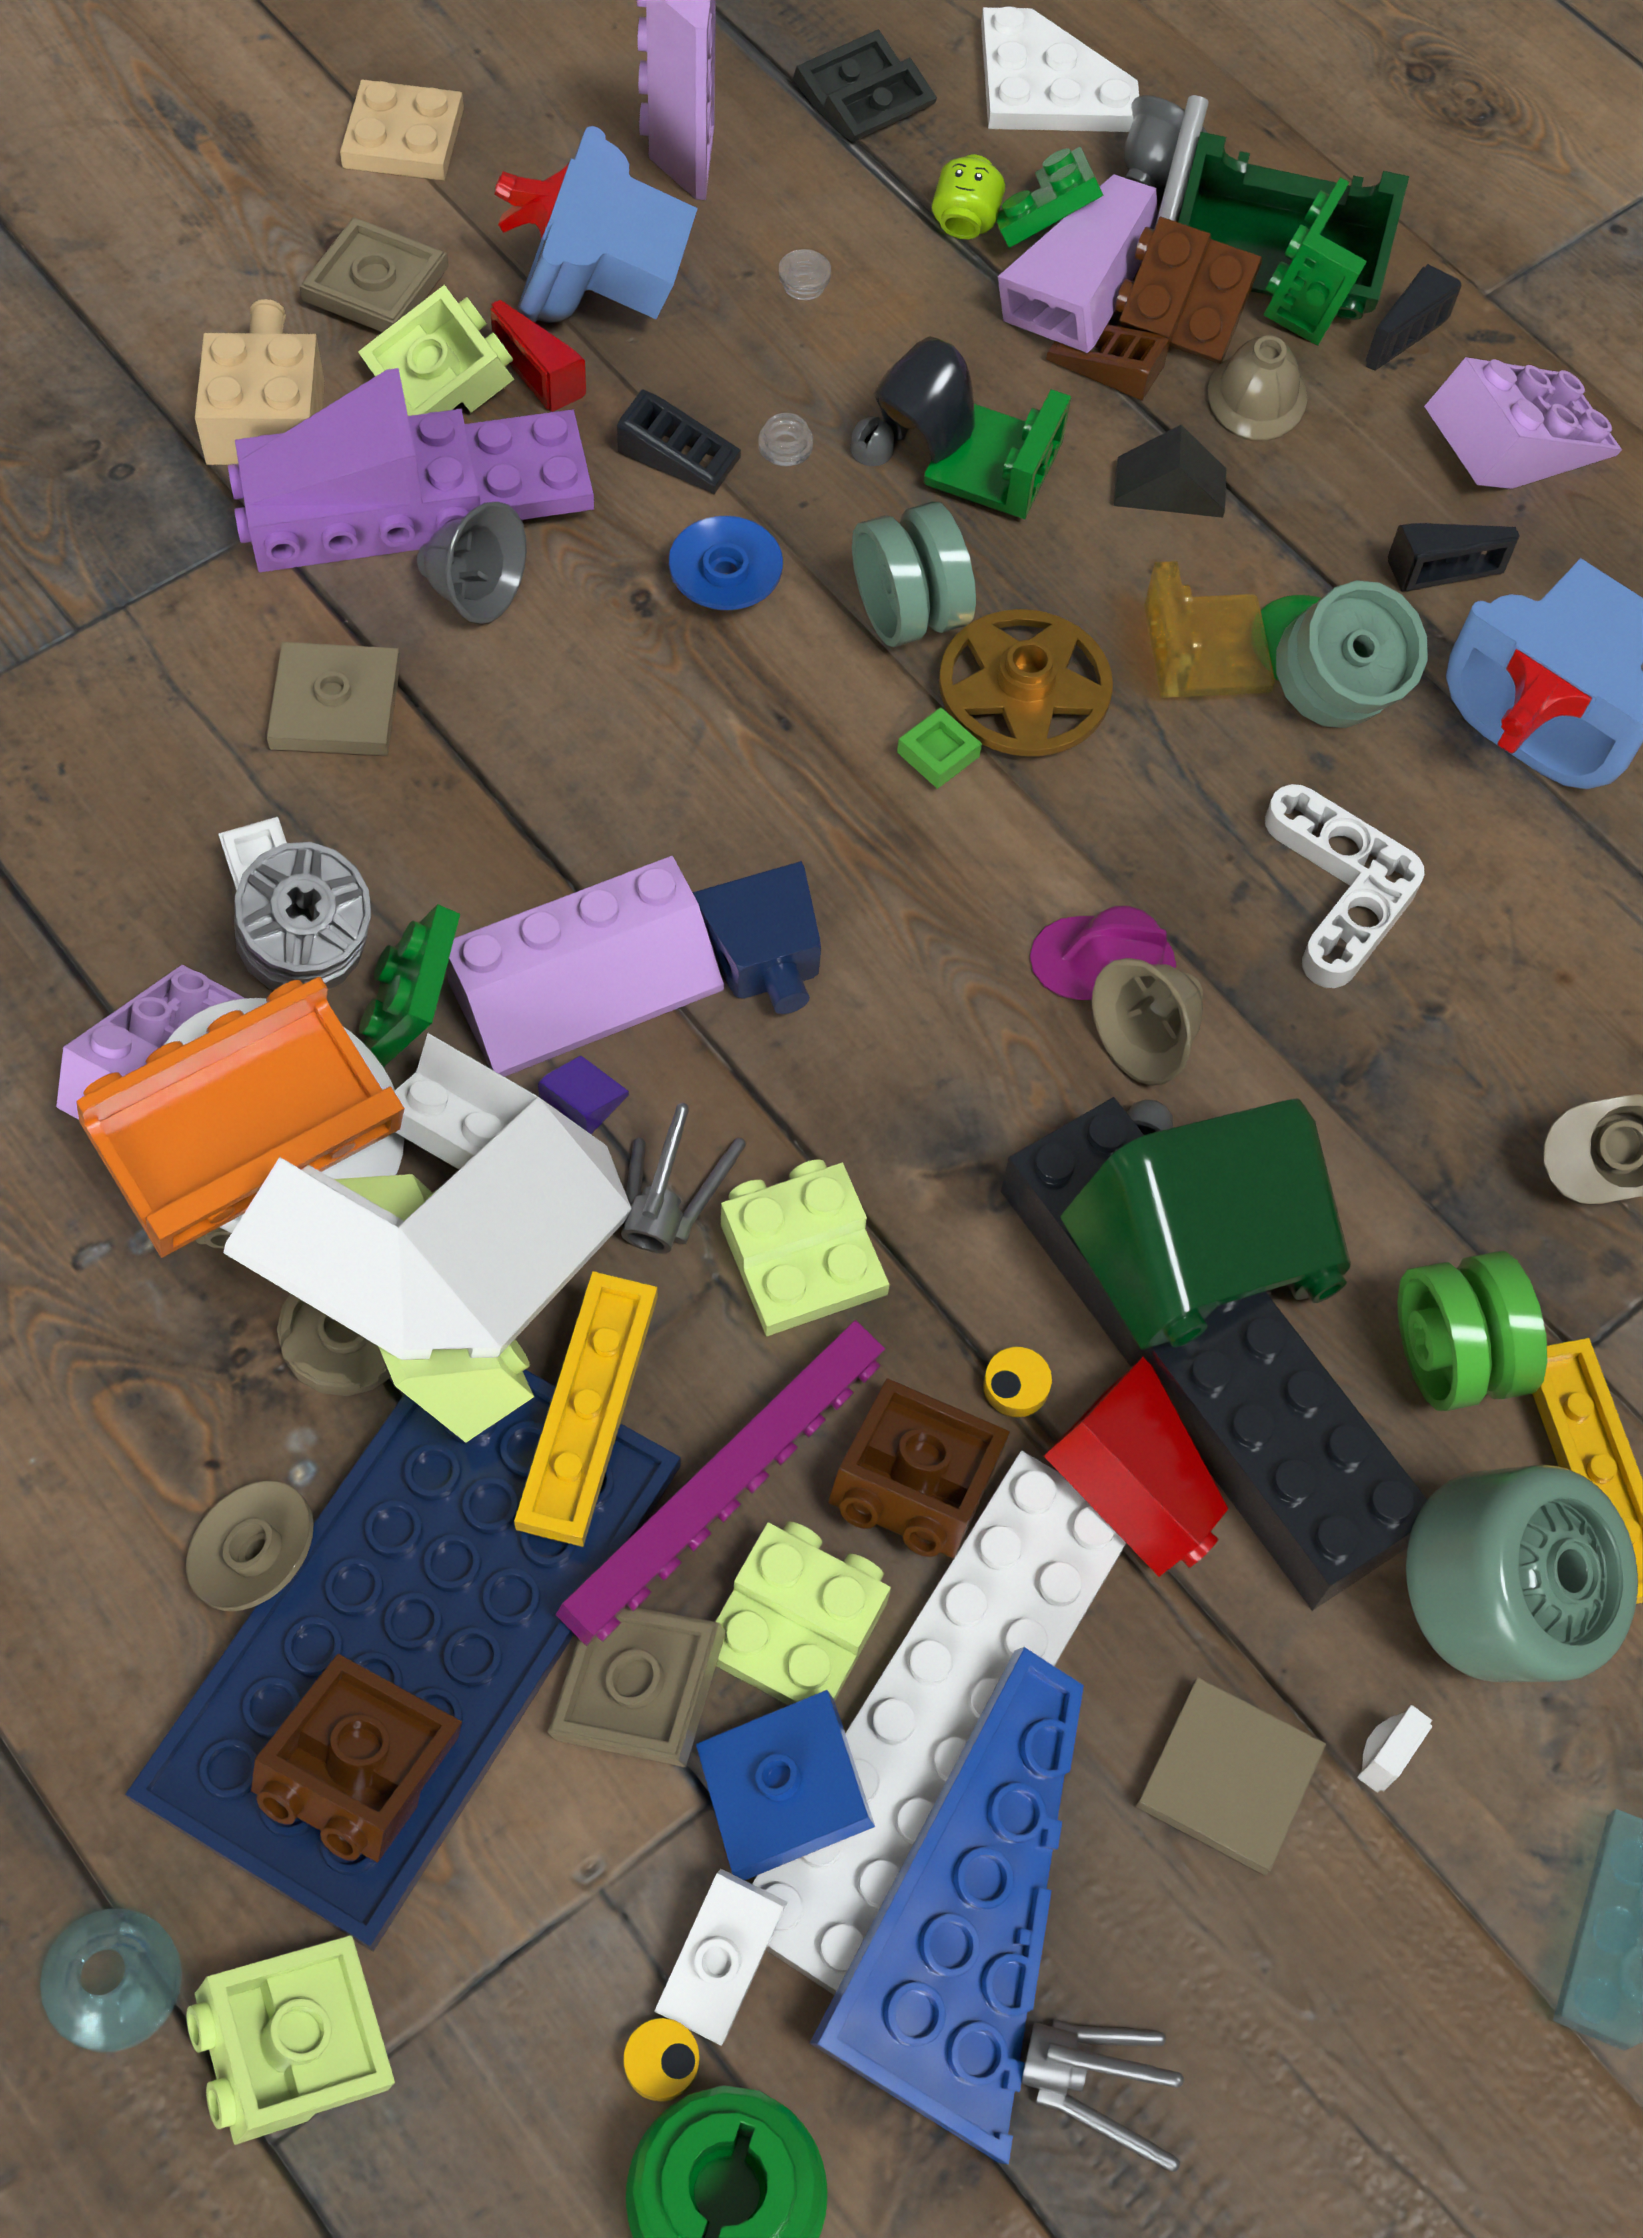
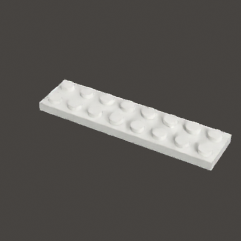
(1011, 1586)

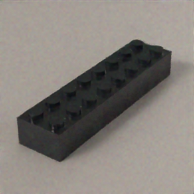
(1246, 1390)

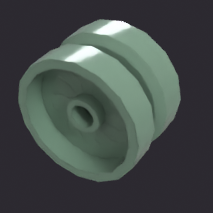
(914, 573)
(1351, 654)

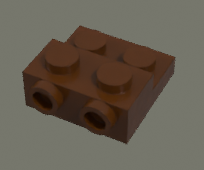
(1188, 289)
(917, 1469)
(353, 1759)

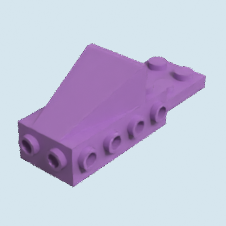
(383, 481)

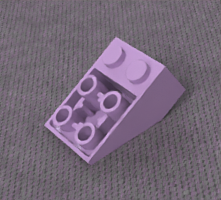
(1519, 422)
(135, 1031)

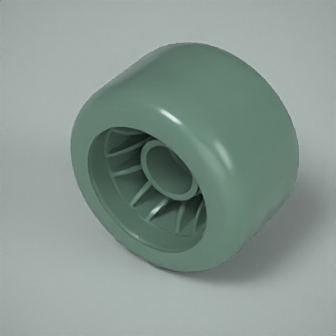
(1522, 1574)

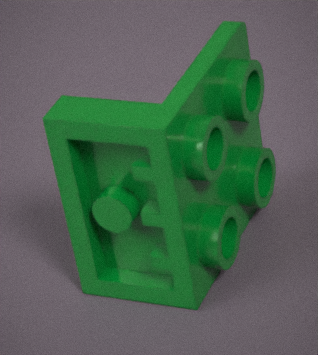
(1319, 276)
(1005, 457)

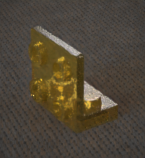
(1205, 640)

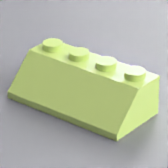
(450, 1385)

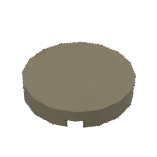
(328, 1353)

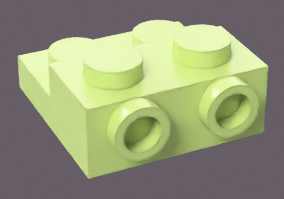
(441, 356)
(802, 1246)
(799, 1615)
(288, 2039)

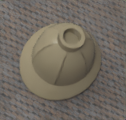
(1258, 390)
(1147, 1017)

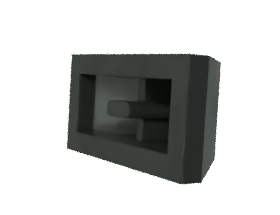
(1171, 476)

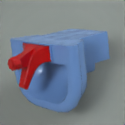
(596, 233)
(1556, 677)

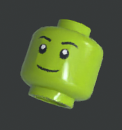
(968, 196)

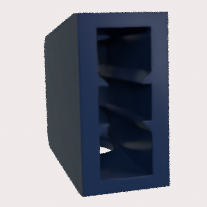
(764, 935)

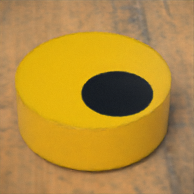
(1017, 1382)
(661, 2059)

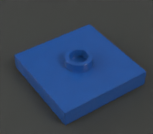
(784, 1786)

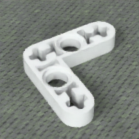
(1367, 886)

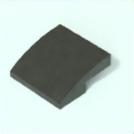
(863, 86)

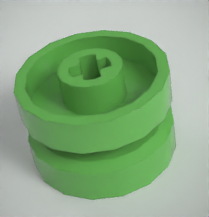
(1472, 1330)

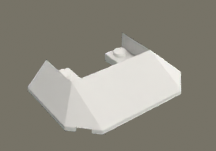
(478, 1253)

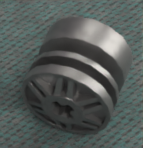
(300, 949)

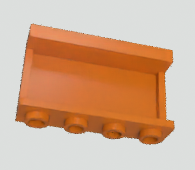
(214, 1115)

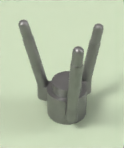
(655, 1214)
(1060, 2061)

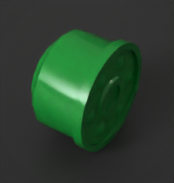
(726, 2169)

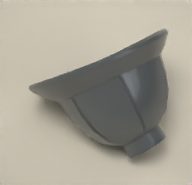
(1152, 140)
(477, 561)

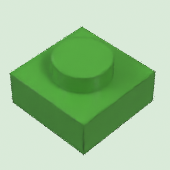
(939, 747)

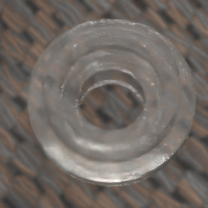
(804, 274)
(785, 440)

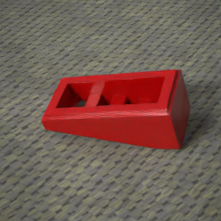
(539, 358)

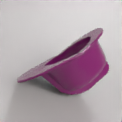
(1077, 948)

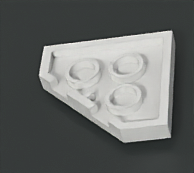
(1049, 78)

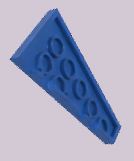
(959, 1940)

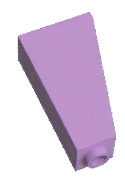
(1074, 273)

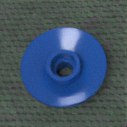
(730, 547)

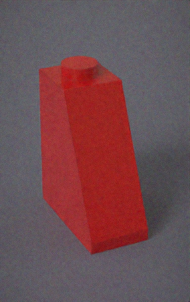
(1142, 1471)

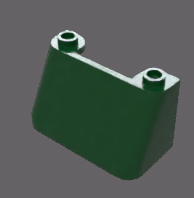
(1264, 207)
(1211, 1220)

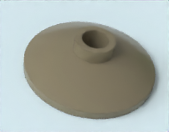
(249, 1546)

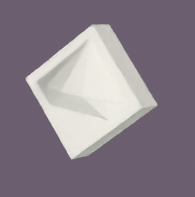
(1392, 1747)

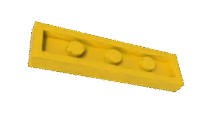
(586, 1409)
(1590, 1435)

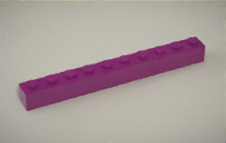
(715, 1488)

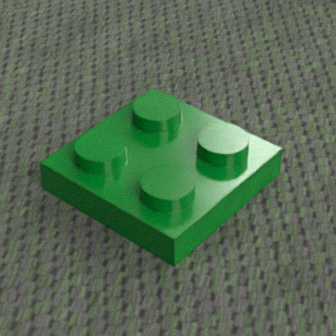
(409, 984)

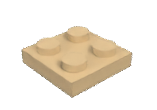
(402, 130)

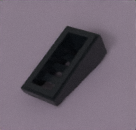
(1416, 313)
(651, 419)
(1448, 553)

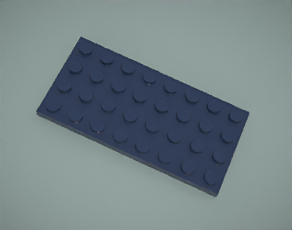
(425, 1588)

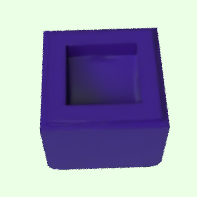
(582, 1093)

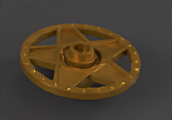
(1026, 682)

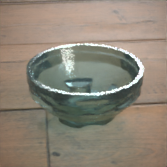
(139, 2001)

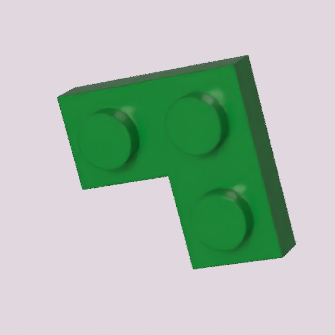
(1065, 187)

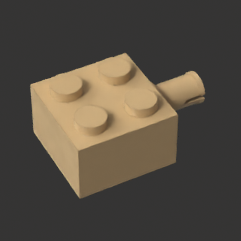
(255, 383)

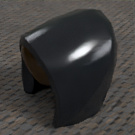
(932, 393)

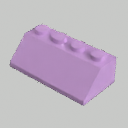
(679, 88)
(583, 967)

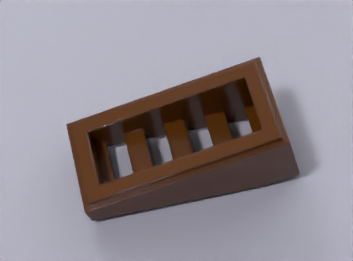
(1133, 368)

